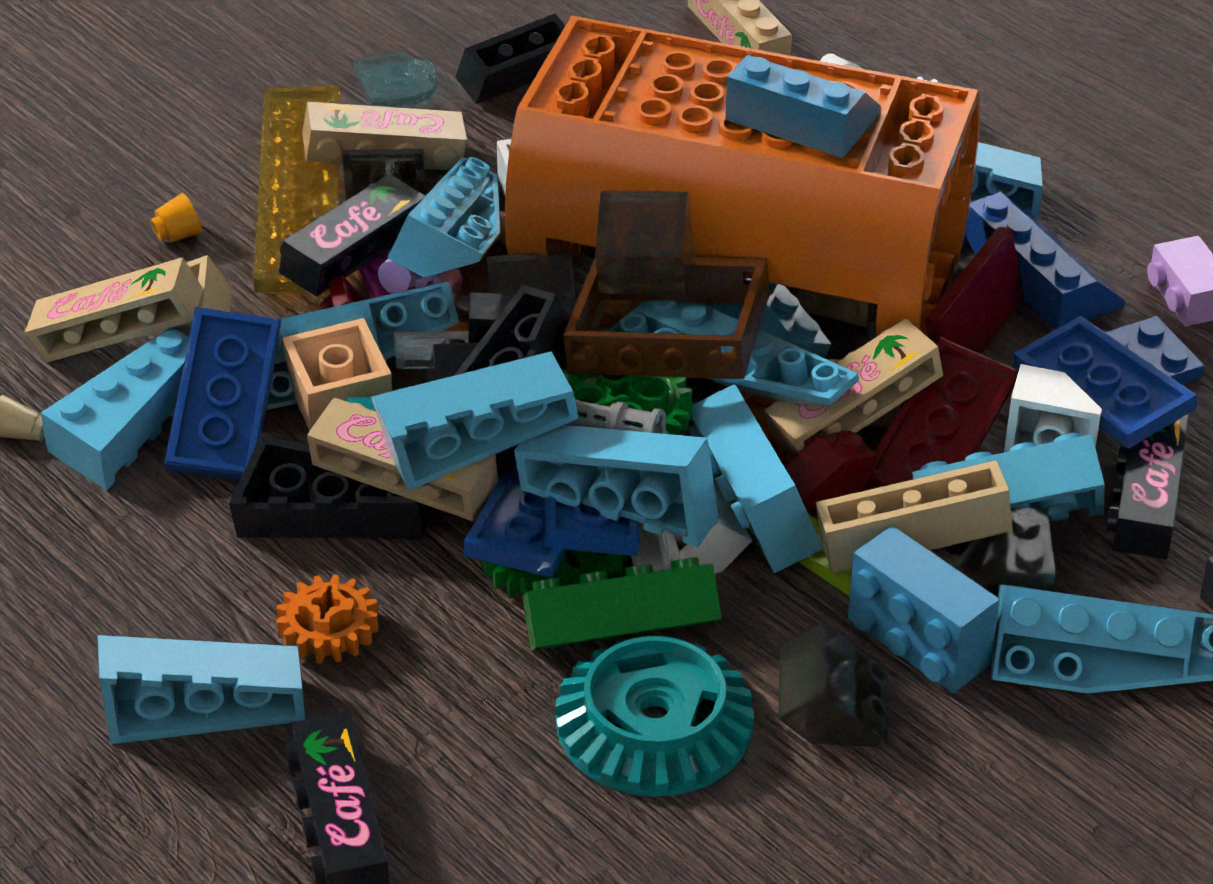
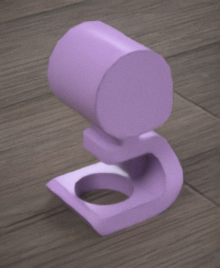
(399, 279)

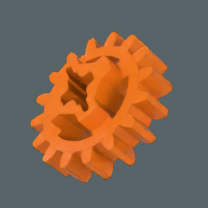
(327, 618)

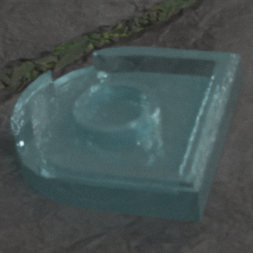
(396, 79)

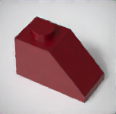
(831, 467)

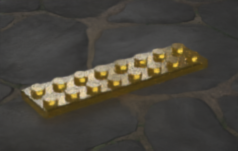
(289, 187)

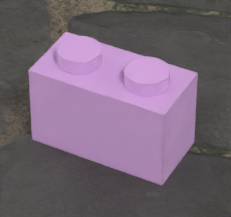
(1184, 278)

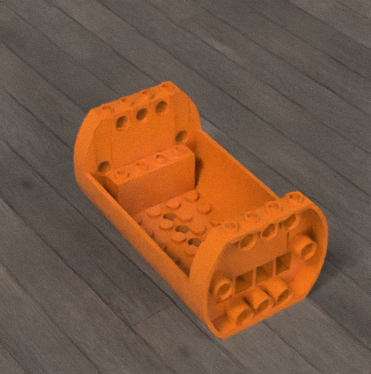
(650, 114)

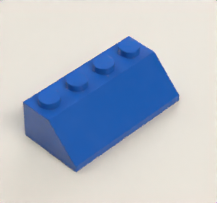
(1051, 275)

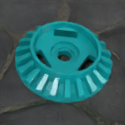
(654, 753)

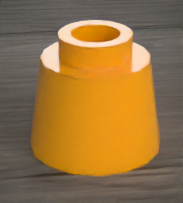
(176, 220)

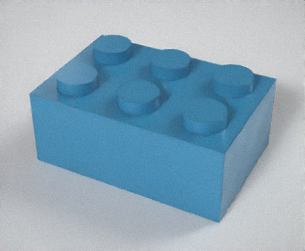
(922, 609)

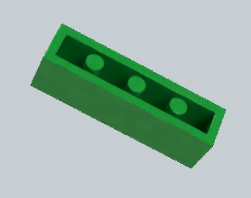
(621, 605)

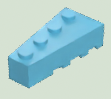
(754, 478)

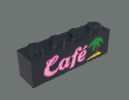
(348, 235)
(1148, 492)
(338, 802)

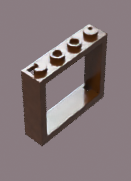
(672, 354)

